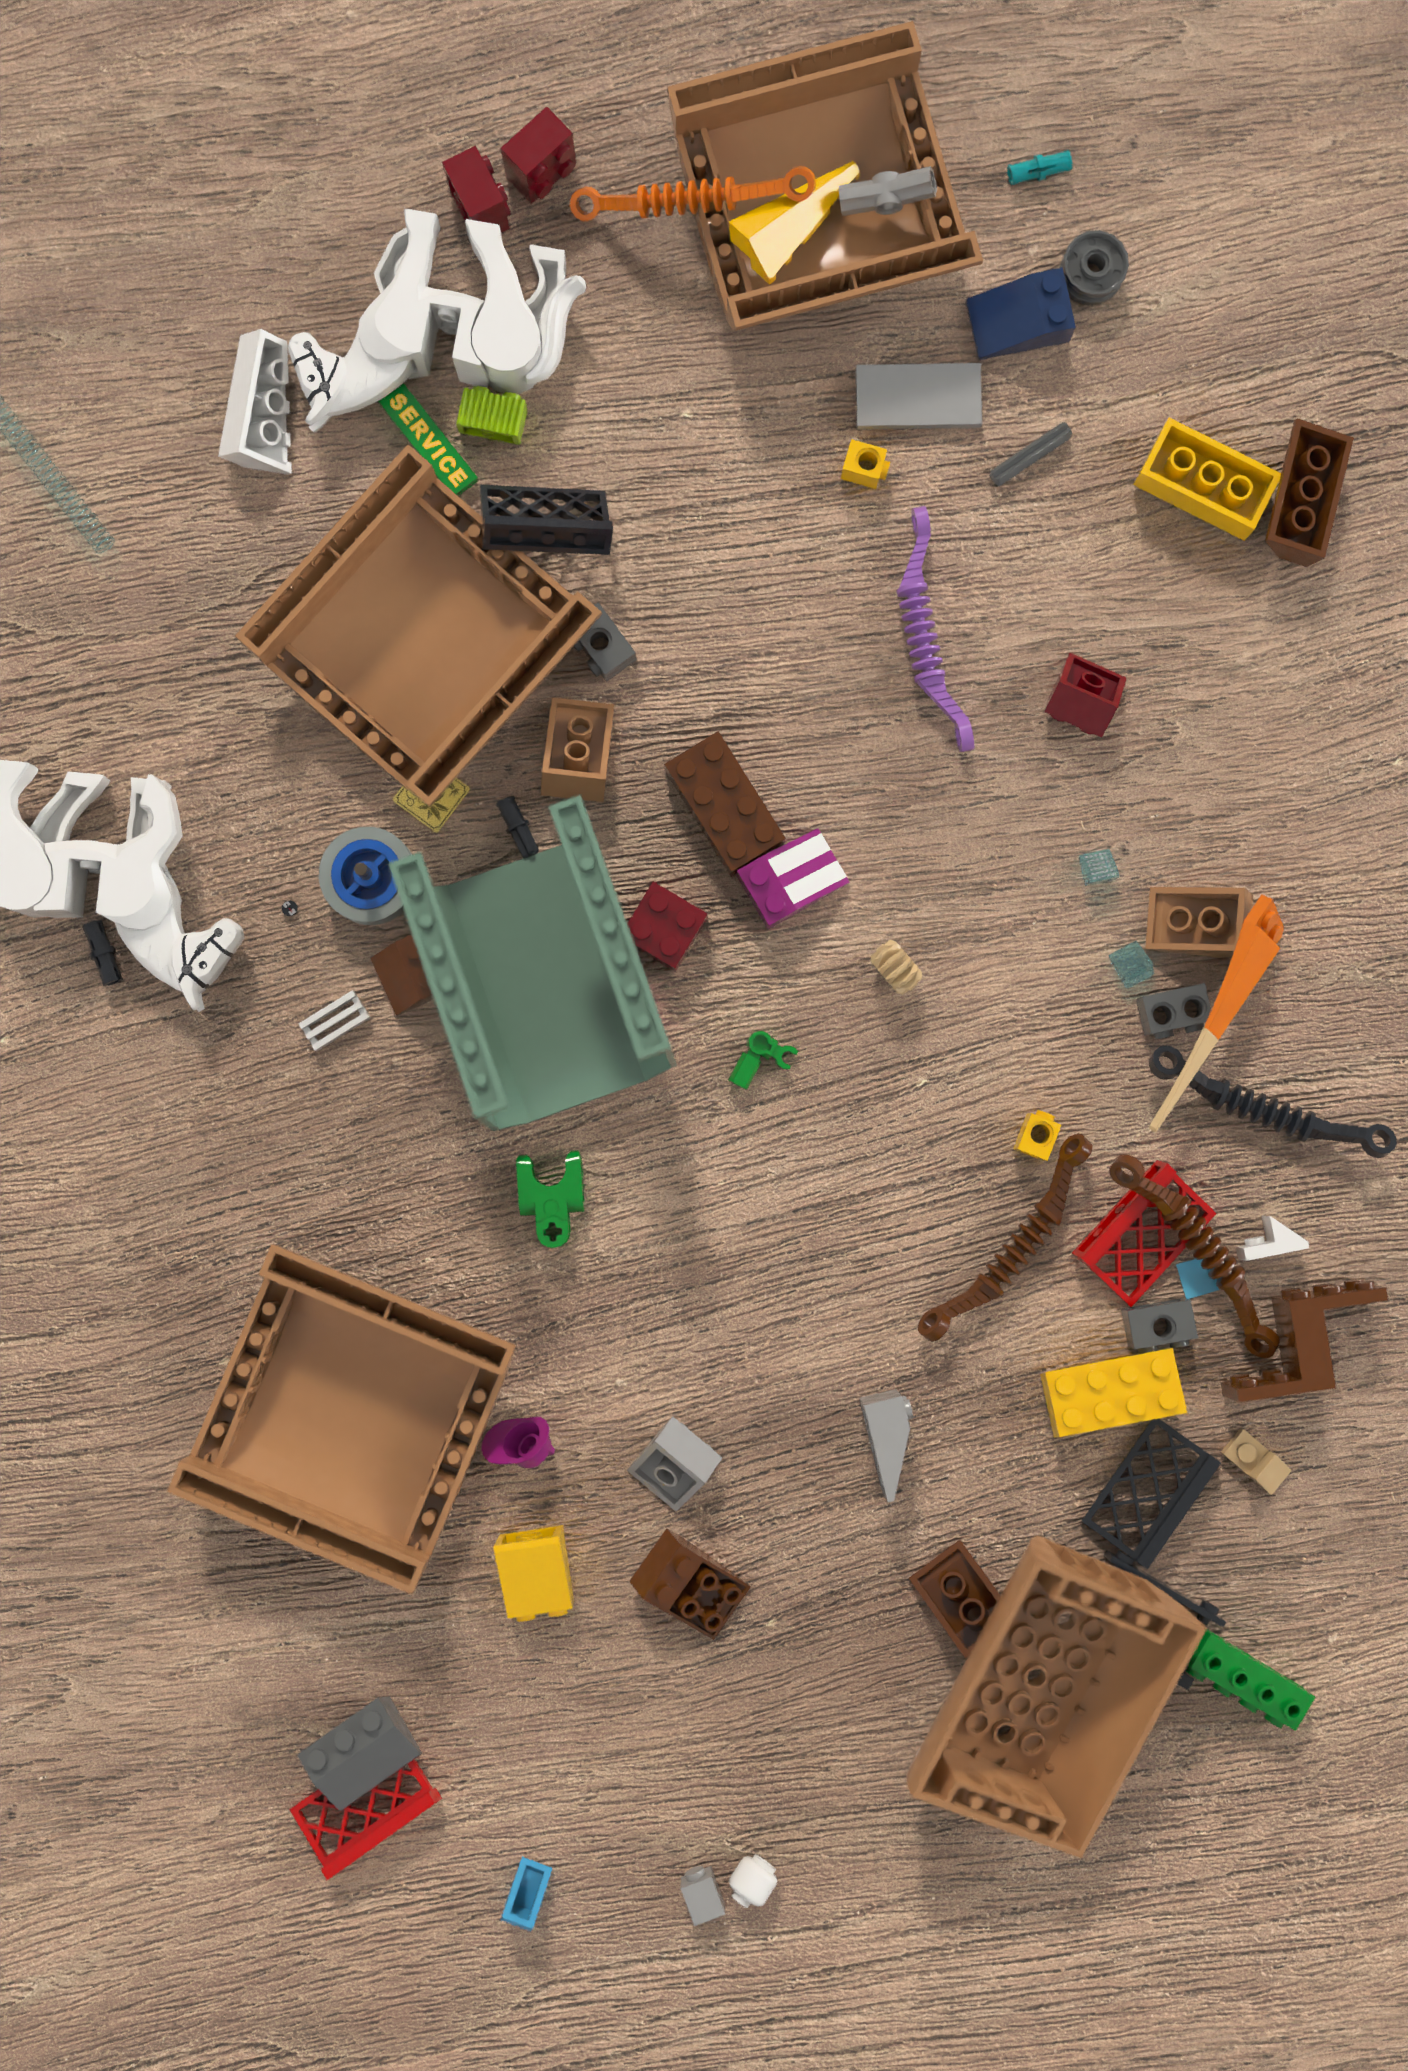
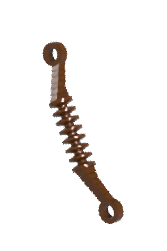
(1216, 1258)
(937, 1320)

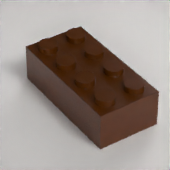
(724, 803)

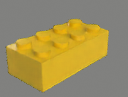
(1207, 479)
(1113, 1393)

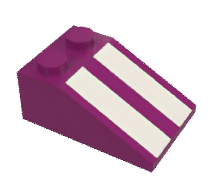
(792, 878)

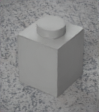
(702, 1894)

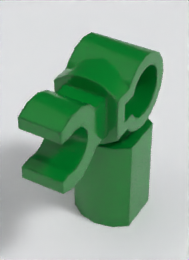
(758, 1045)

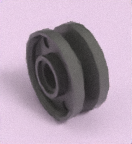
(1104, 252)

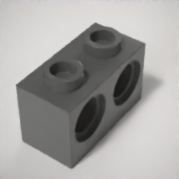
(1173, 1005)

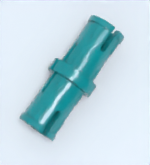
(1039, 167)

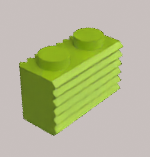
(492, 415)

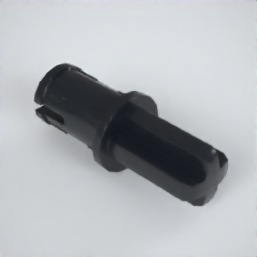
(517, 827)

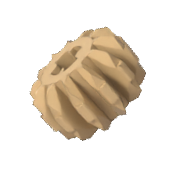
(896, 967)

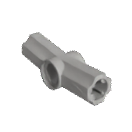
(887, 192)

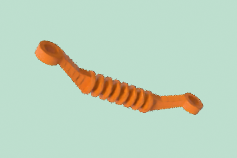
(680, 198)

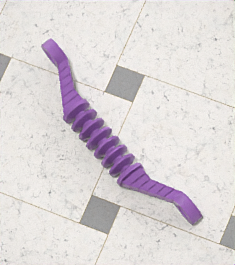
(930, 679)

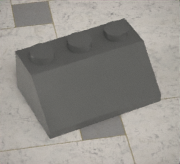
(360, 1753)

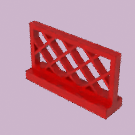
(1120, 1220)
(372, 1834)

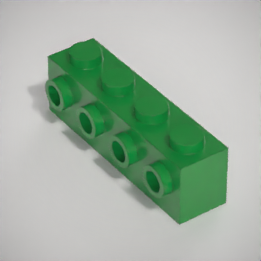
(1250, 1680)

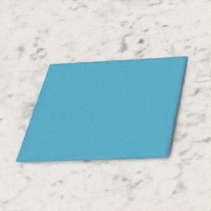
(1195, 1279)

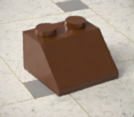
(403, 975)

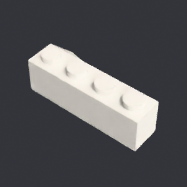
(257, 405)

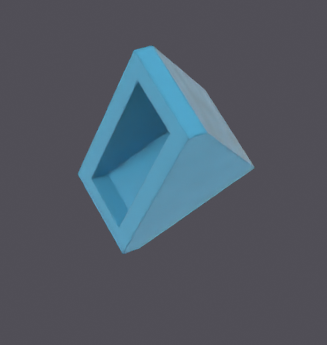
(526, 1894)

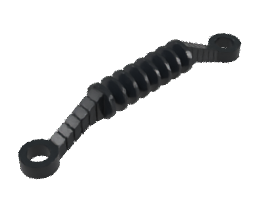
(1308, 1127)

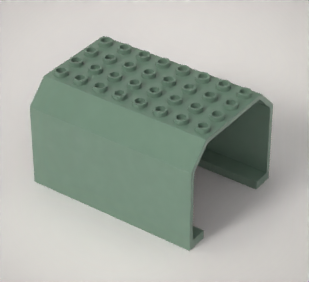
(536, 978)

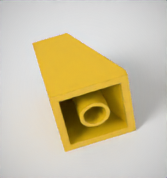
(534, 1573)

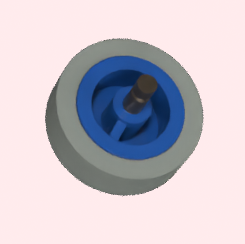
(358, 876)

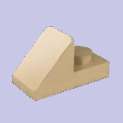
(1256, 1461)

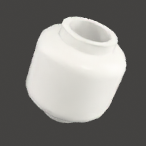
(753, 1881)

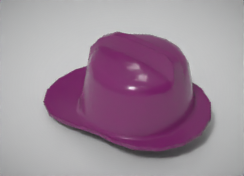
(518, 1442)

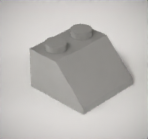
(675, 1464)

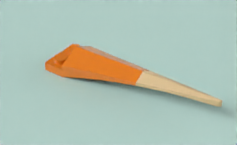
(1250, 959)

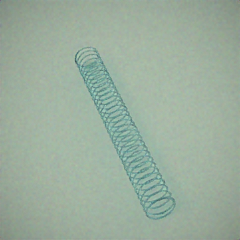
(32, 446)

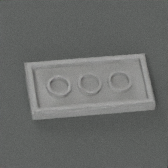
(918, 396)

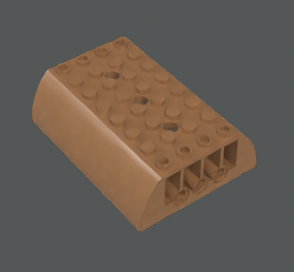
(1072, 1724)

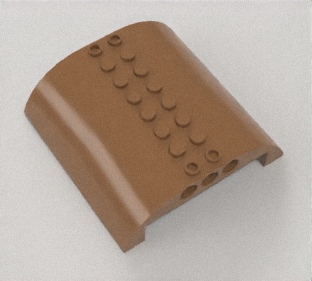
(820, 112)
(415, 628)
(345, 1420)

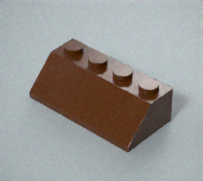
(1308, 493)

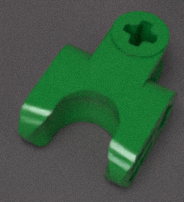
(551, 1202)

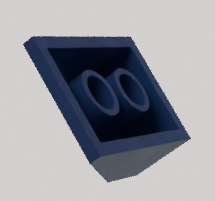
(1022, 315)

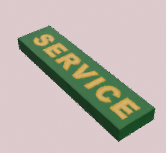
(428, 439)

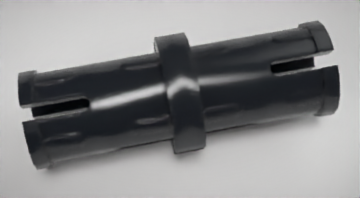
(102, 953)

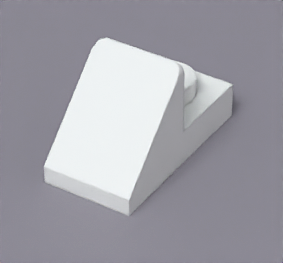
(1279, 1241)

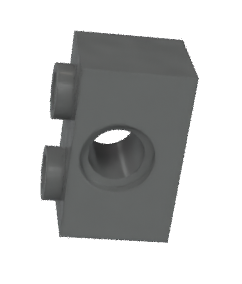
(615, 656)
(1140, 1320)

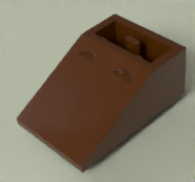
(689, 1584)

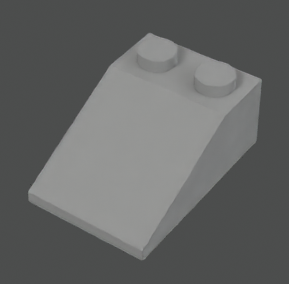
(888, 1432)

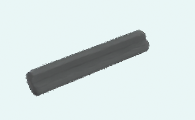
(1031, 454)

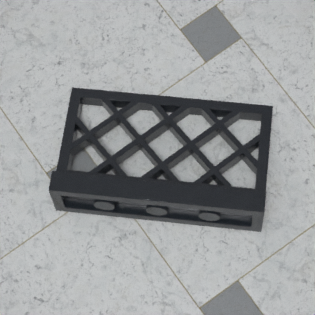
(545, 532)
(1174, 1509)

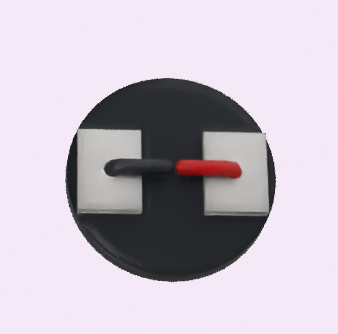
(289, 908)

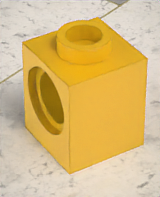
(859, 452)
(1026, 1144)

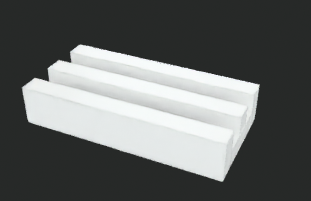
(310, 1034)

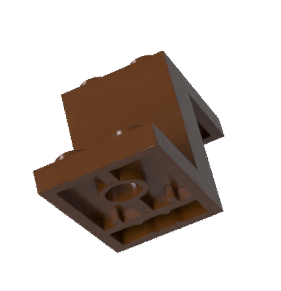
(1303, 1341)

